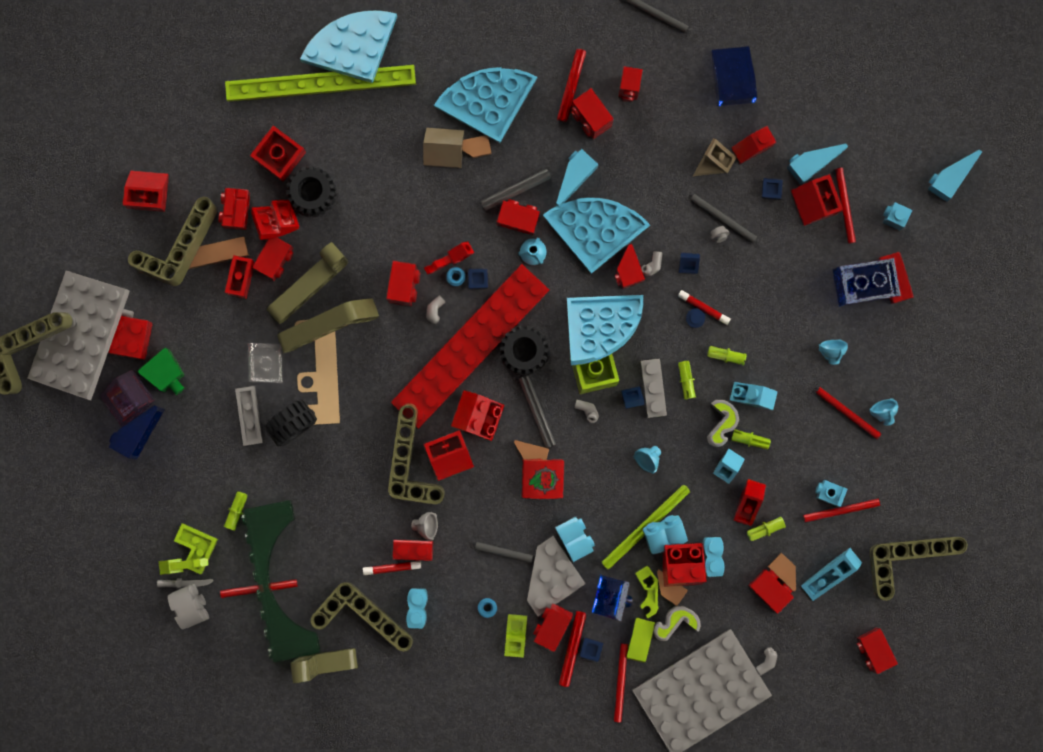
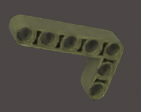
(179, 248)
(309, 284)
(325, 323)
(21, 342)
(405, 461)
(908, 553)
(364, 613)
(309, 666)

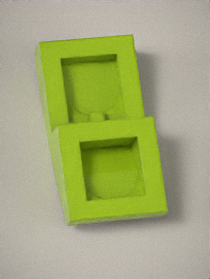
(515, 635)
(640, 640)

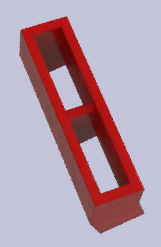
(904, 284)

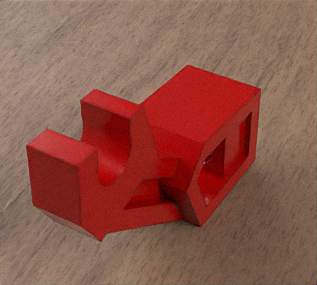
(454, 256)

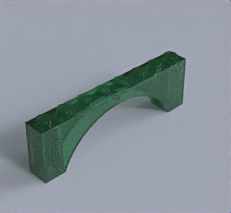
(285, 636)

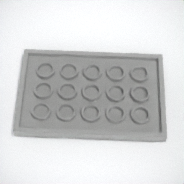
(77, 355)
(701, 692)

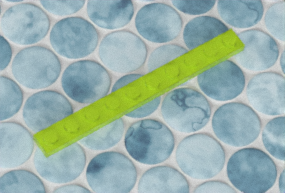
(316, 84)

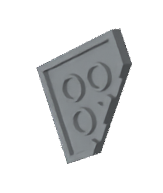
(551, 577)

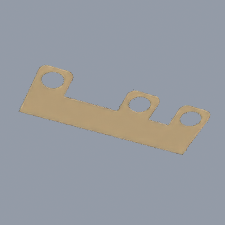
(324, 380)

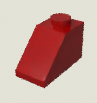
(754, 145)
(629, 269)
(750, 502)

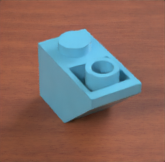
(753, 395)

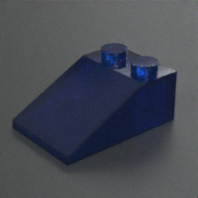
(734, 76)
(866, 282)
(134, 435)

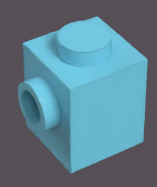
(896, 216)
(728, 466)

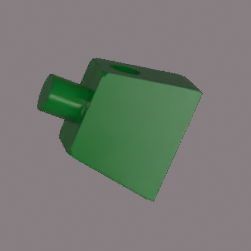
(163, 372)

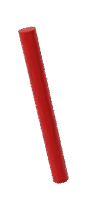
(845, 205)
(848, 413)
(841, 510)
(252, 589)
(620, 682)

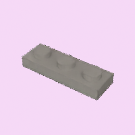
(653, 388)
(249, 415)

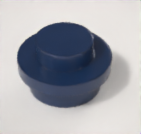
(695, 318)

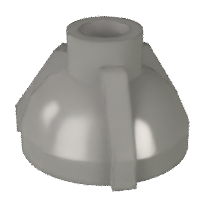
(426, 525)

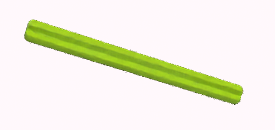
(638, 534)

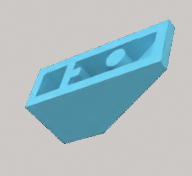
(811, 162)
(577, 172)
(949, 179)
(832, 574)

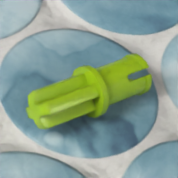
(726, 355)
(686, 379)
(750, 439)
(235, 510)
(766, 529)

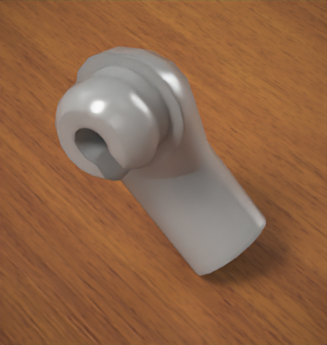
(654, 266)
(432, 310)
(589, 409)
(770, 661)

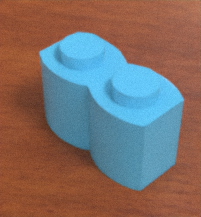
(666, 532)
(574, 538)
(713, 551)
(417, 614)

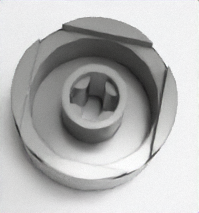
(188, 606)

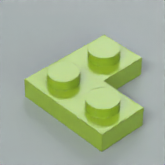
(199, 543)

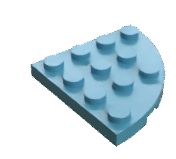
(352, 44)
(487, 99)
(595, 228)
(601, 325)

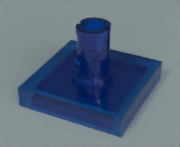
(611, 597)

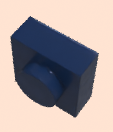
(772, 189)
(689, 263)
(478, 278)
(632, 397)
(591, 649)

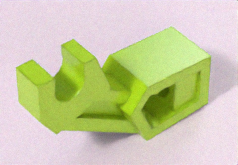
(178, 565)
(652, 592)

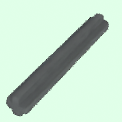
(515, 189)
(537, 411)

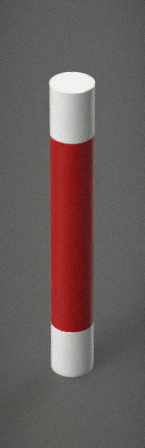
(705, 308)
(392, 568)

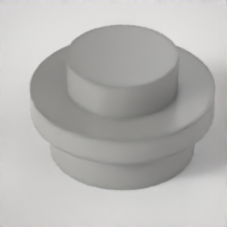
(719, 234)

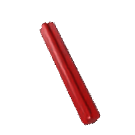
(571, 85)
(572, 649)

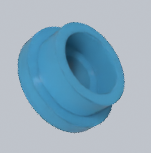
(455, 270)
(482, 612)

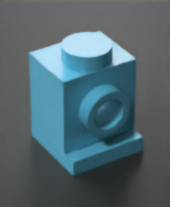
(836, 499)

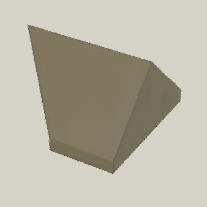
(715, 160)

